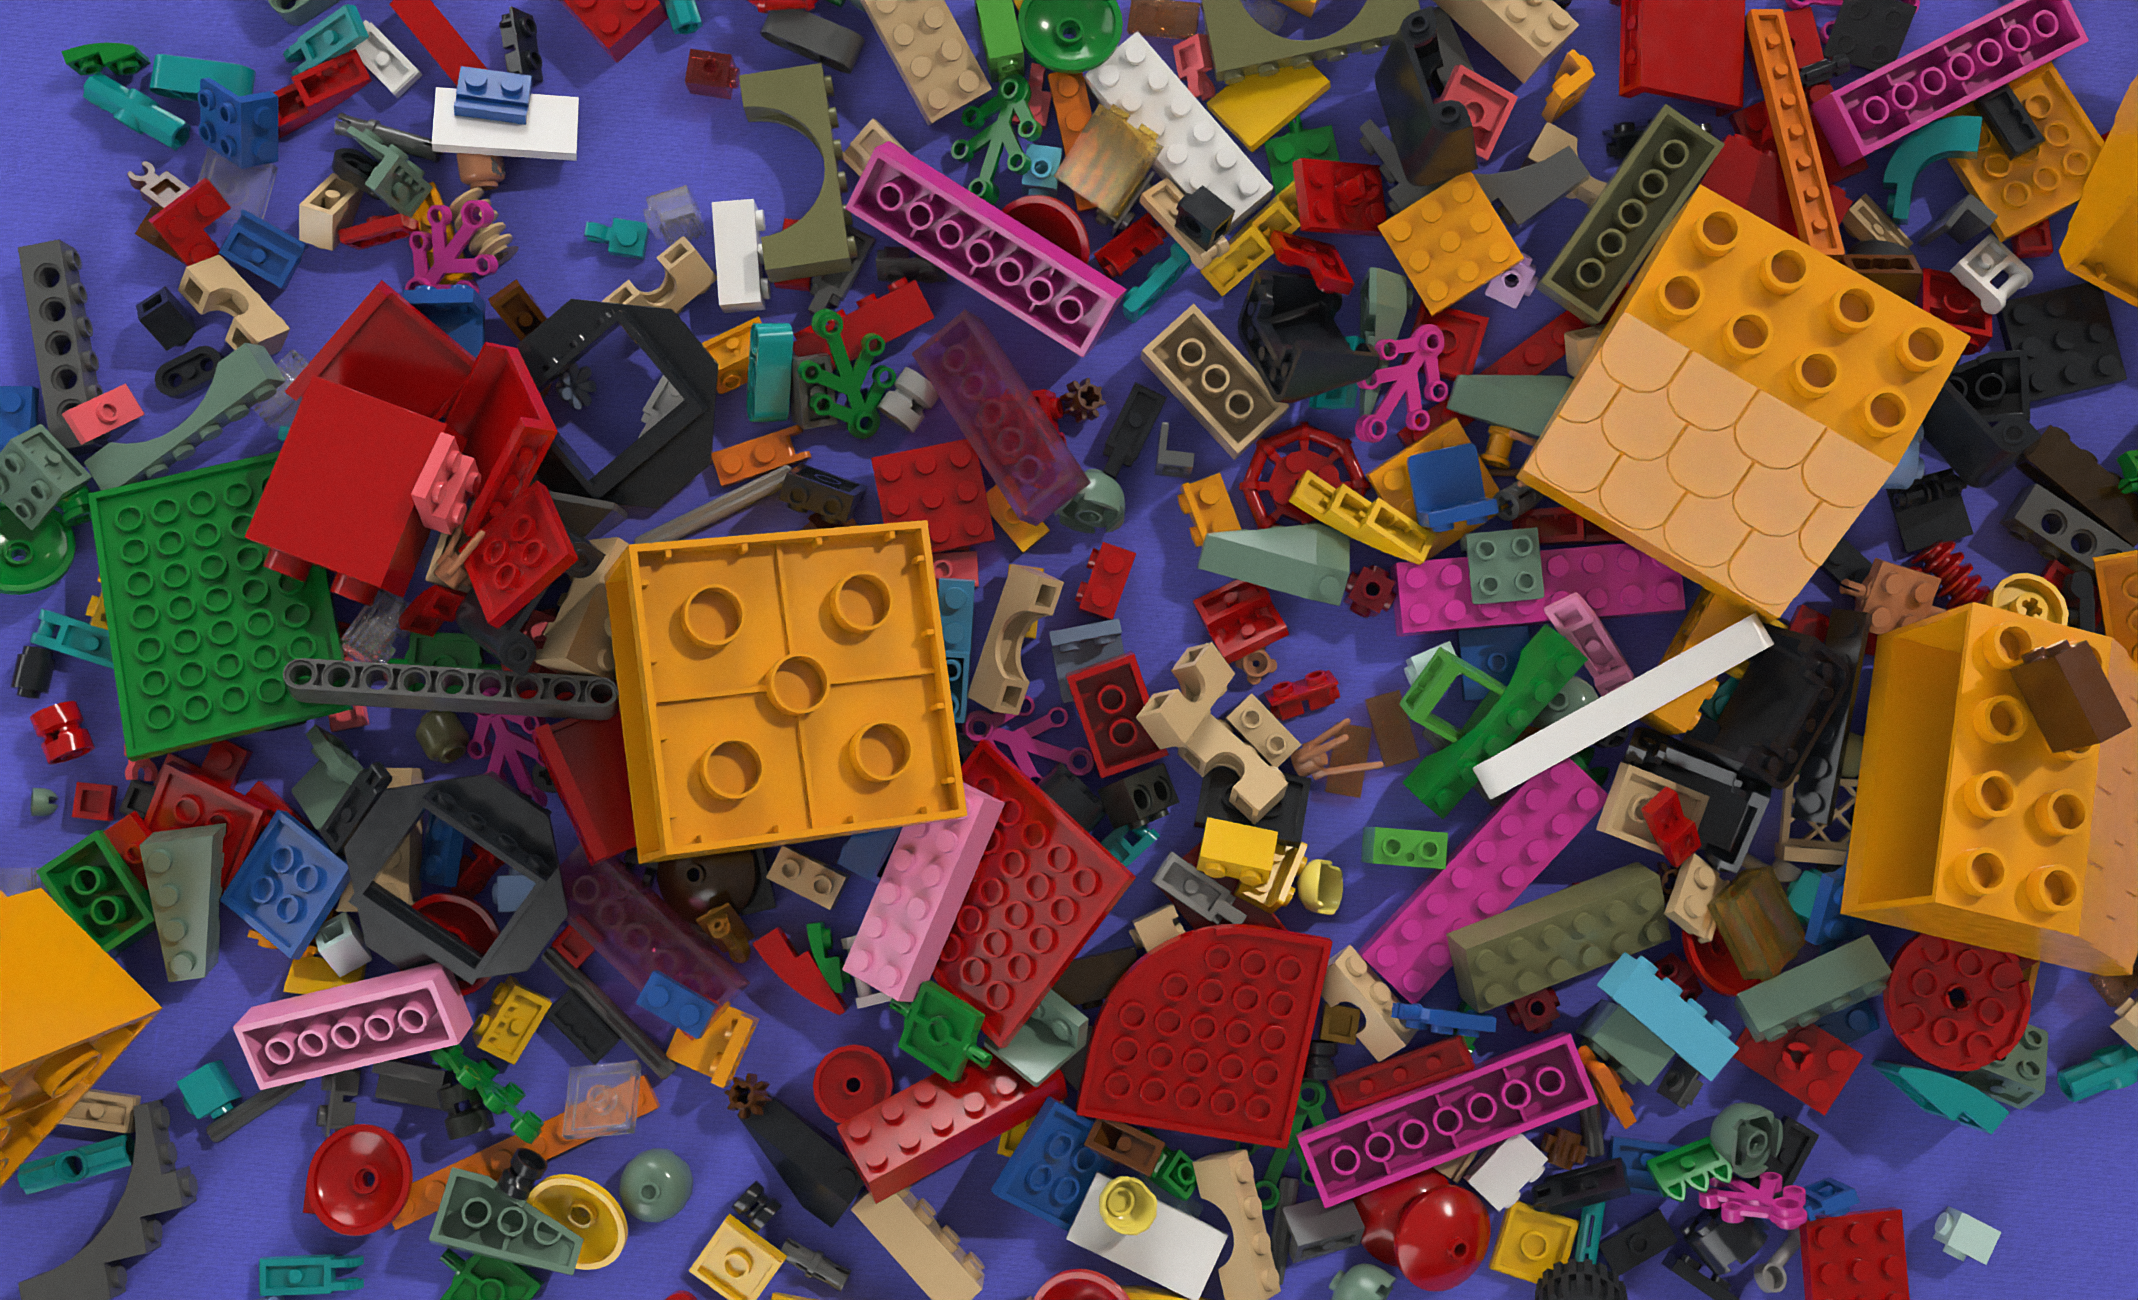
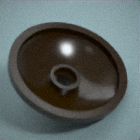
(722, 880)

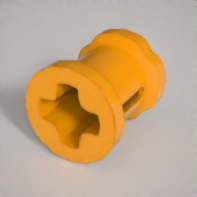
(1498, 447)

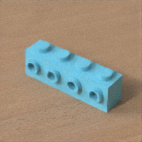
(1668, 1016)

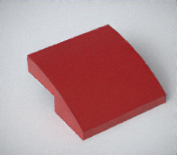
(1240, 619)

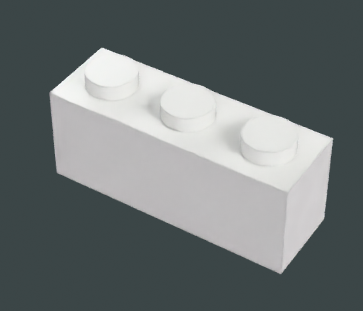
(739, 255)

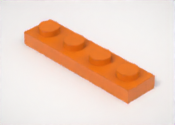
(1072, 115)

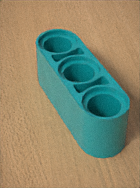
(181, 76)
(769, 372)

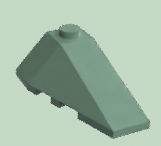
(1382, 312)
(1509, 401)
(1296, 560)
(489, 1223)

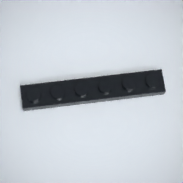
(1824, 764)

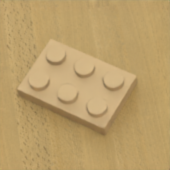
(1632, 791)

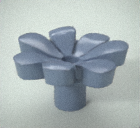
(575, 386)

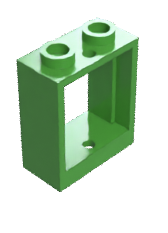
(1000, 38)
(1433, 684)
(1404, 847)

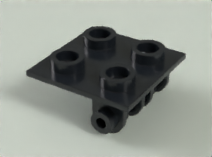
(1870, 31)
(1930, 510)

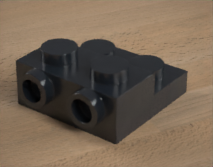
(821, 492)

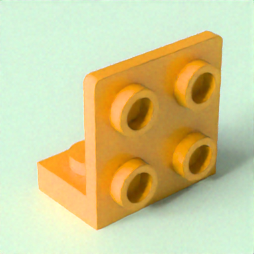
(719, 1049)

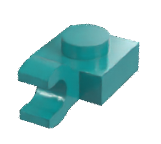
(625, 237)

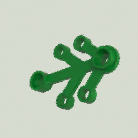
(999, 134)
(849, 379)
(494, 1096)
(1313, 1109)

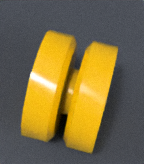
(2030, 597)

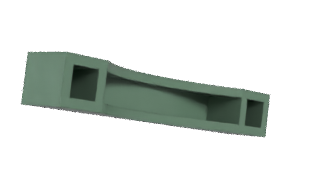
(238, 384)

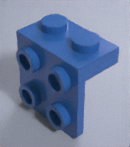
(239, 126)
(455, 311)
(1449, 488)

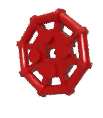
(1290, 469)

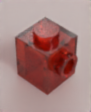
(711, 74)

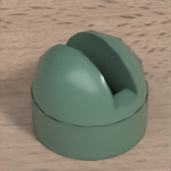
(39, 802)

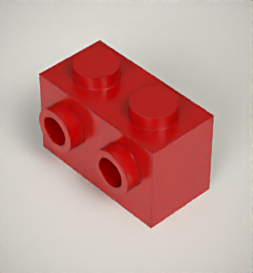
(1107, 581)

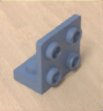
(1082, 647)

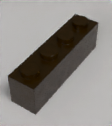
(2082, 483)
(1093, 976)

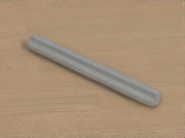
(717, 508)

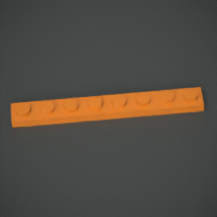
(1793, 132)
(491, 1161)

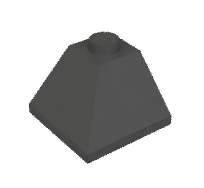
(588, 516)

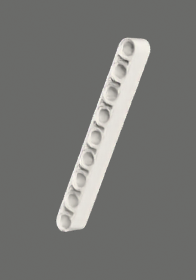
(1623, 706)

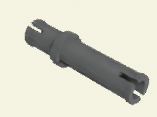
(405, 141)

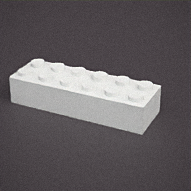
(1193, 142)

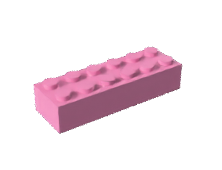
(921, 898)
(353, 1025)

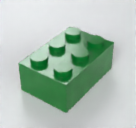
(100, 893)

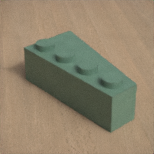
(185, 896)
(1813, 990)

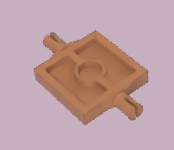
(1894, 596)

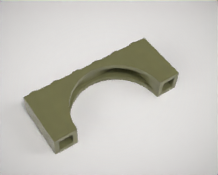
(1246, 48)
(820, 238)

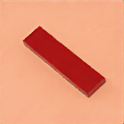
(1401, 1073)

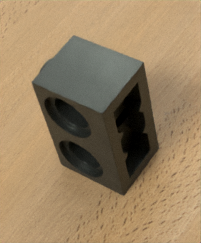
(1139, 797)

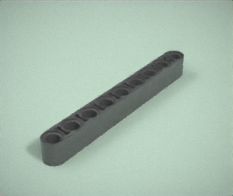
(438, 679)

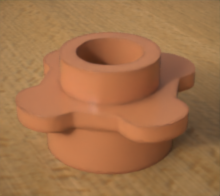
(1253, 673)

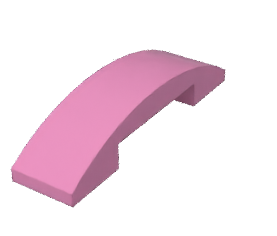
(1587, 633)

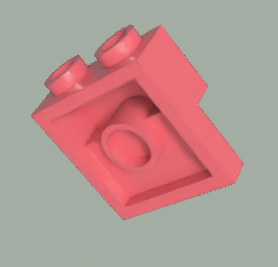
(1486, 105)
(445, 486)

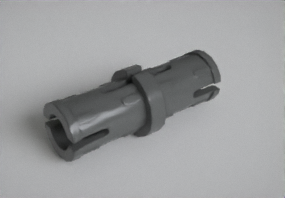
(815, 1264)

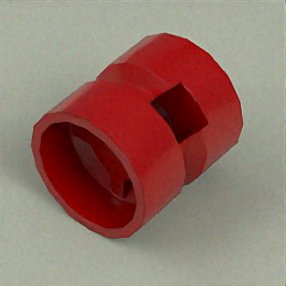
(62, 732)

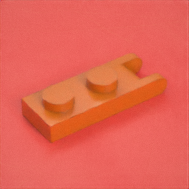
(757, 457)
(1607, 1086)

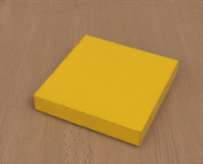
(1532, 1242)
(737, 1261)

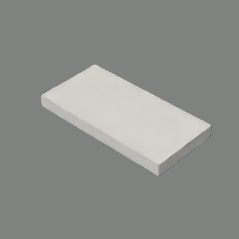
(548, 134)
(1172, 1252)

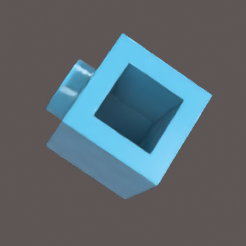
(1044, 164)

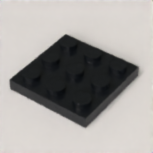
(2065, 339)

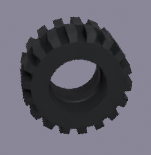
(1580, 1282)

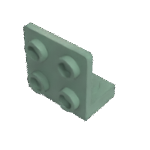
(395, 178)
(37, 475)
(1504, 565)
(328, 779)
(1045, 1040)
(2018, 1076)

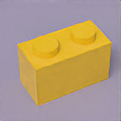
(1237, 851)

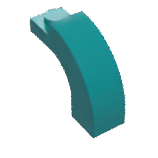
(1933, 142)

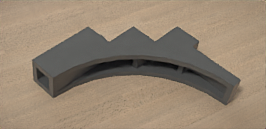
(1520, 192)
(133, 1227)

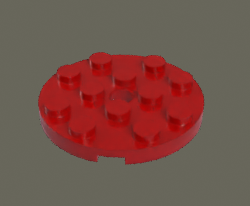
(1965, 1036)

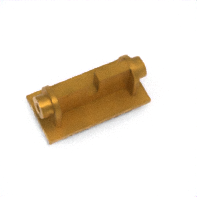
(728, 932)

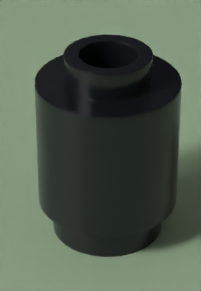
(33, 672)

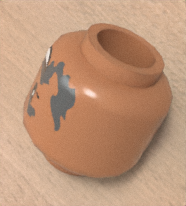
(481, 170)

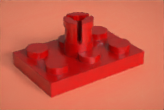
(1339, 197)
(1802, 1062)

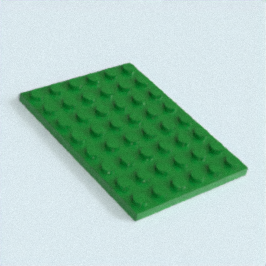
(197, 615)

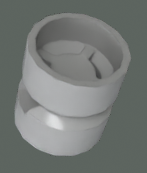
(909, 400)

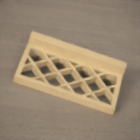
(1809, 849)

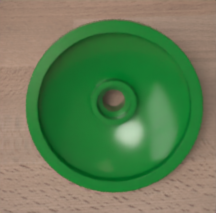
(1092, 22)
(47, 551)

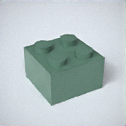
(1625, 1042)

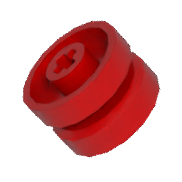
(842, 1065)

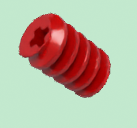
(1954, 576)

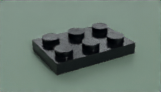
(1285, 817)

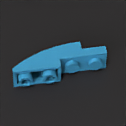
(957, 619)

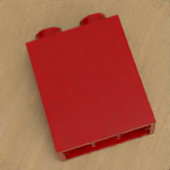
(346, 492)

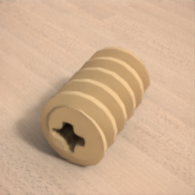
(487, 239)

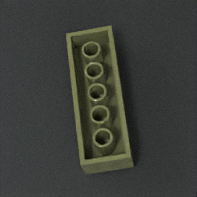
(1629, 215)
(1558, 936)

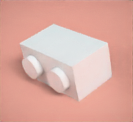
(1505, 1170)

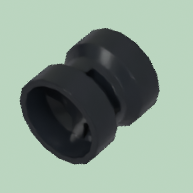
(1319, 1063)
(524, 1170)
(762, 1212)

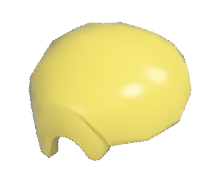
(1320, 887)
(1127, 1205)

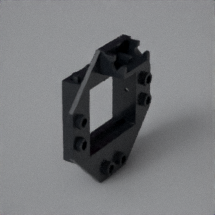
(669, 451)
(494, 818)

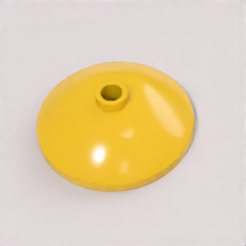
(586, 1211)

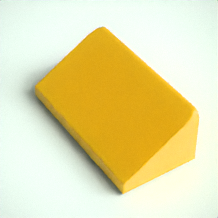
(316, 974)

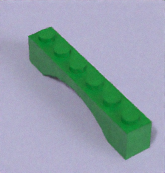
(1540, 674)

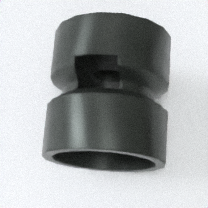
(467, 1121)

